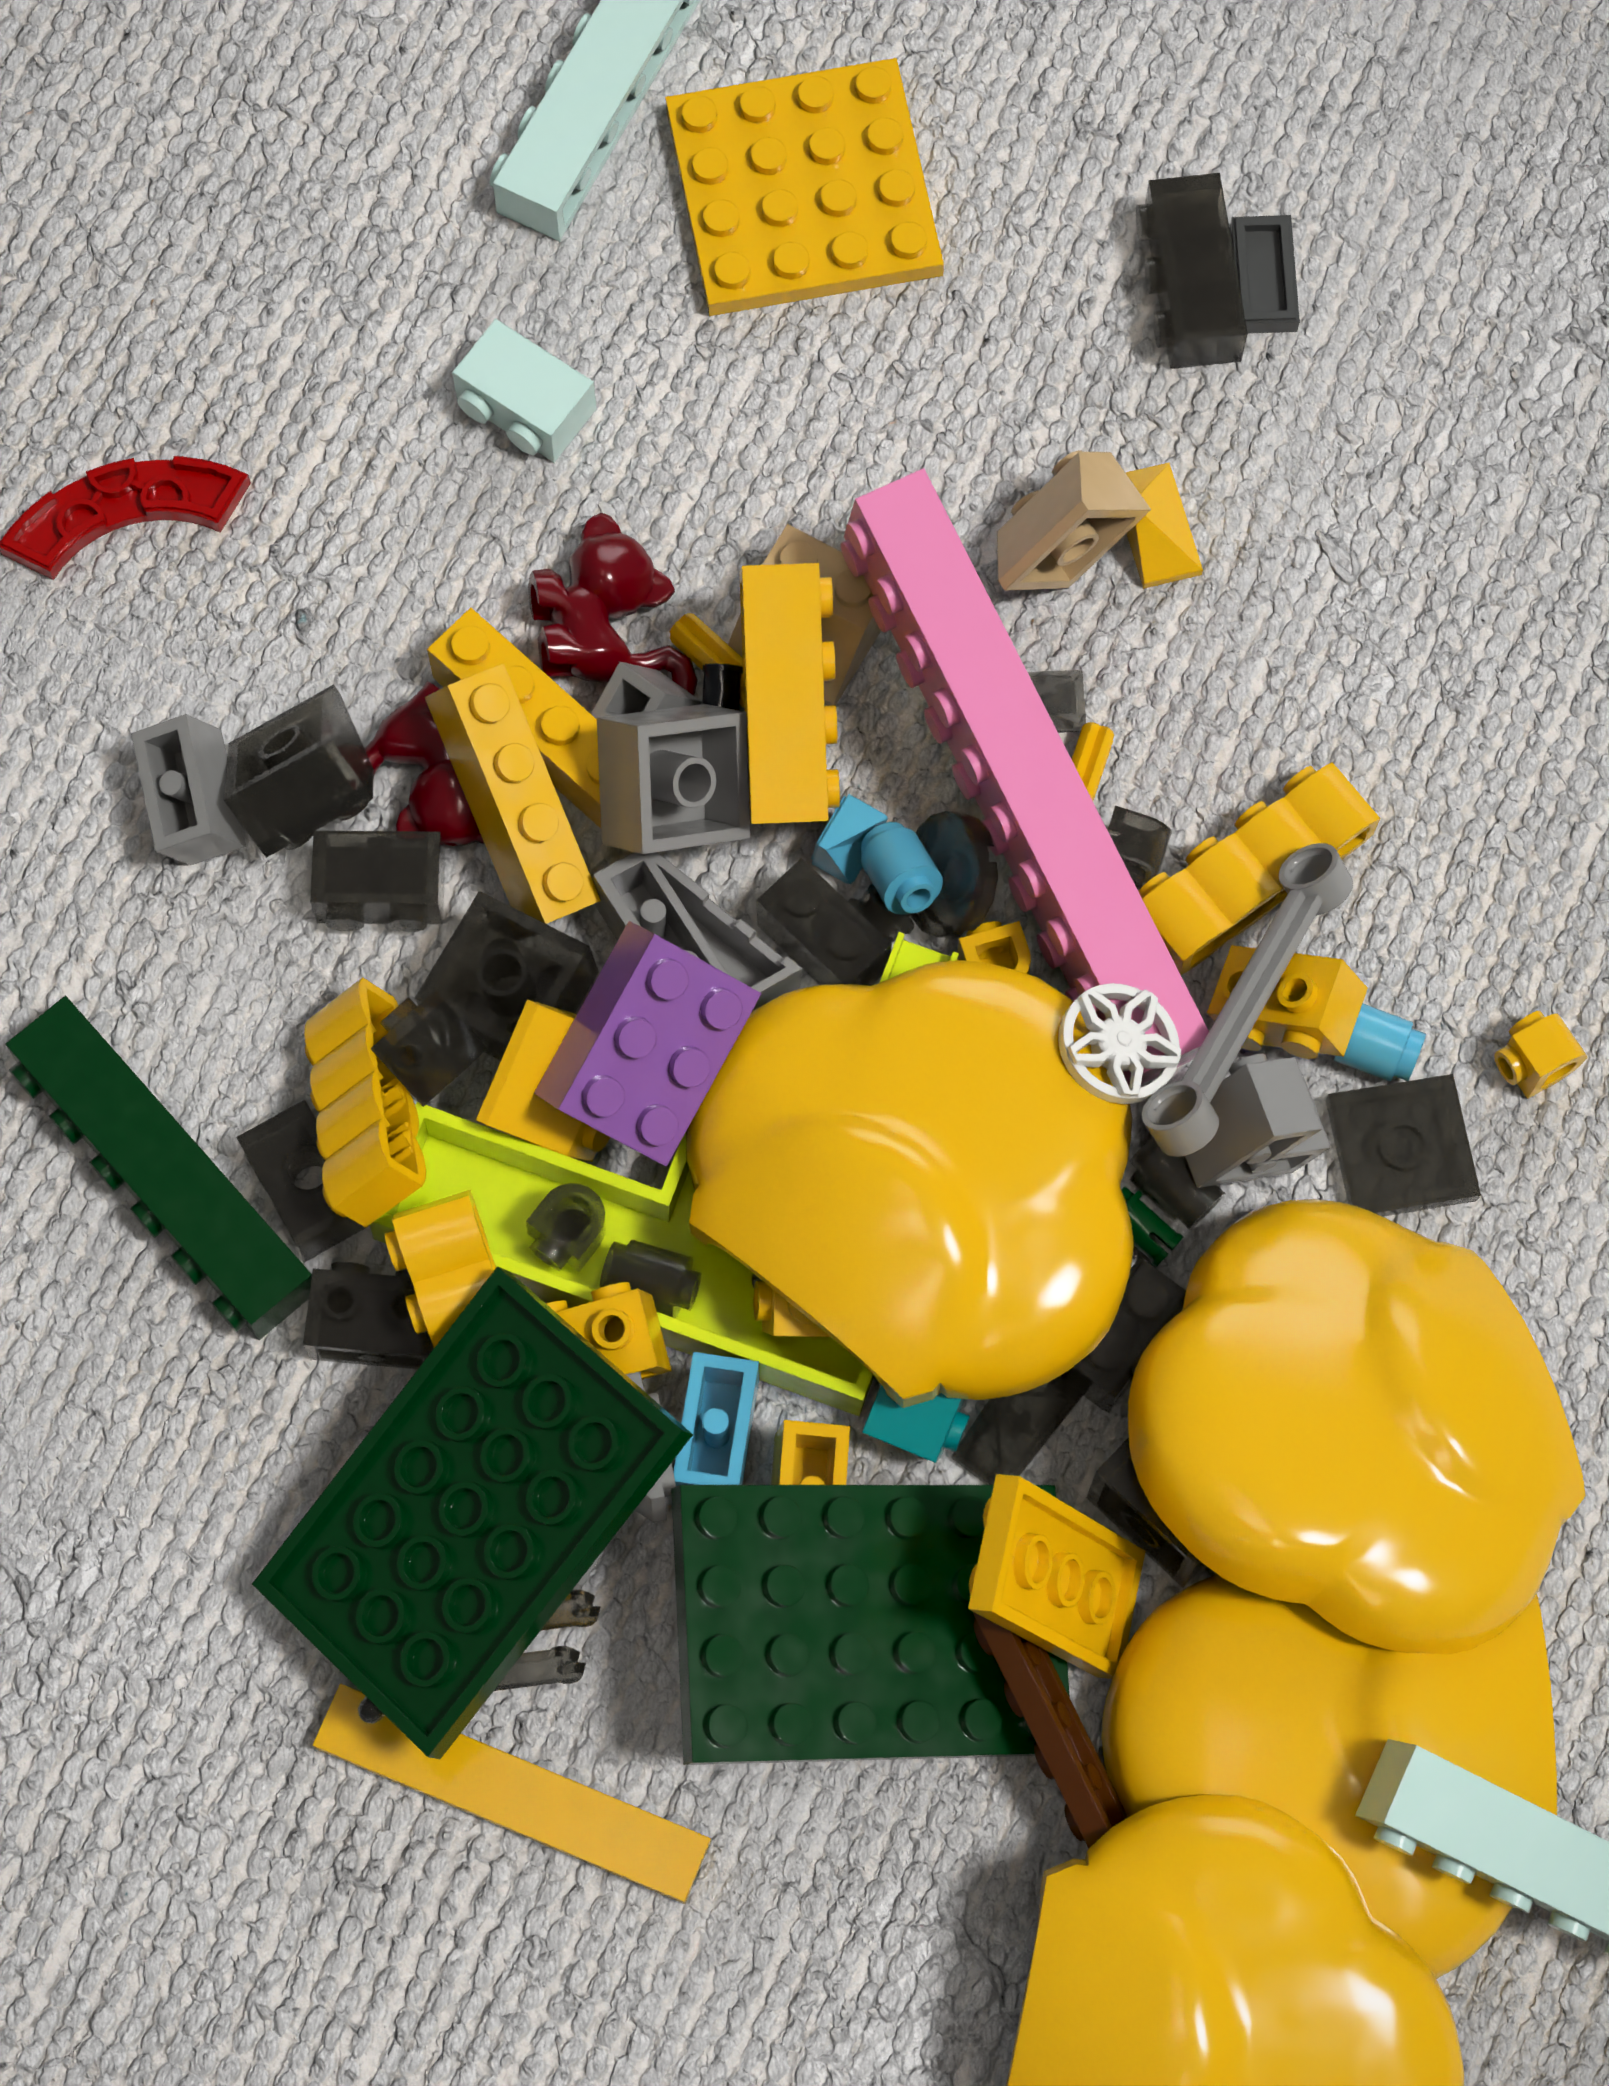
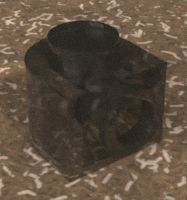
(1140, 843)
(567, 1226)

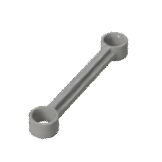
(1314, 885)

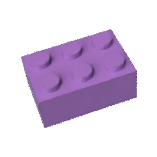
(647, 1043)

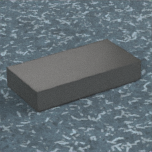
(1266, 272)

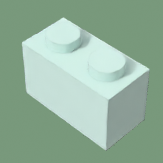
(523, 391)

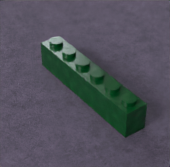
(161, 1167)

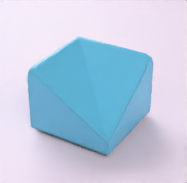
(840, 842)

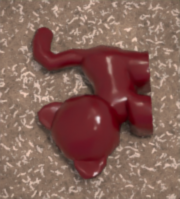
(607, 580)
(436, 794)

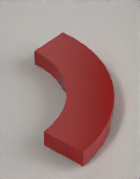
(118, 497)

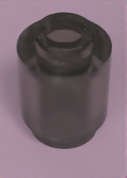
(1171, 1186)
(655, 1271)

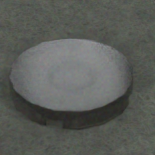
(969, 880)

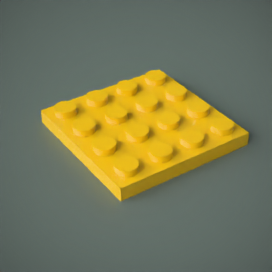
(803, 186)

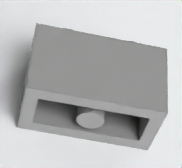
(184, 789)

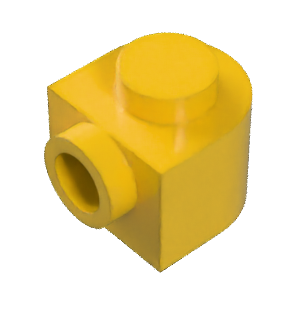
(996, 946)
(1539, 1053)

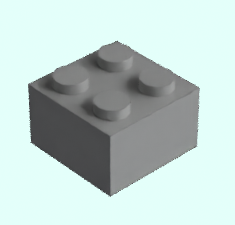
(673, 778)

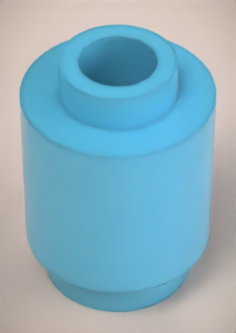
(900, 868)
(1383, 1045)

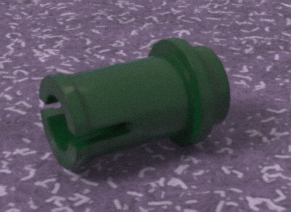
(1147, 1222)

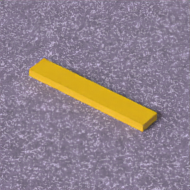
(522, 1799)

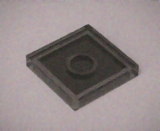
(1403, 1146)

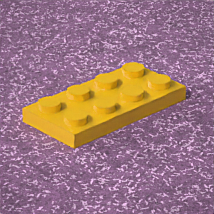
(1055, 1576)

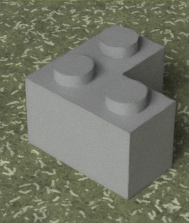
(1263, 1124)

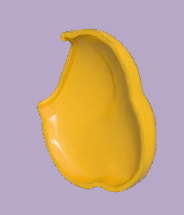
(922, 1177)
(1357, 1428)
(1295, 1713)
(1223, 1955)

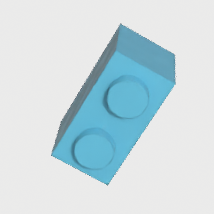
(720, 1417)

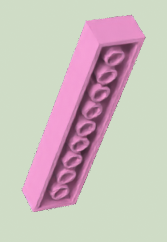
(1010, 754)

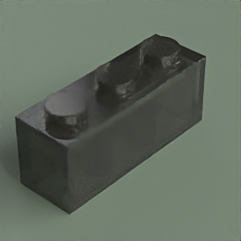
(1192, 271)

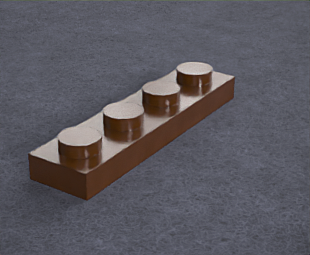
(1061, 1740)

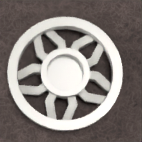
(1119, 1043)

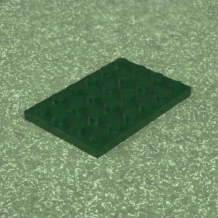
(470, 1512)
(835, 1625)

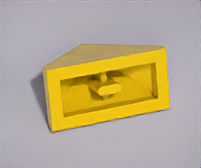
(1162, 538)

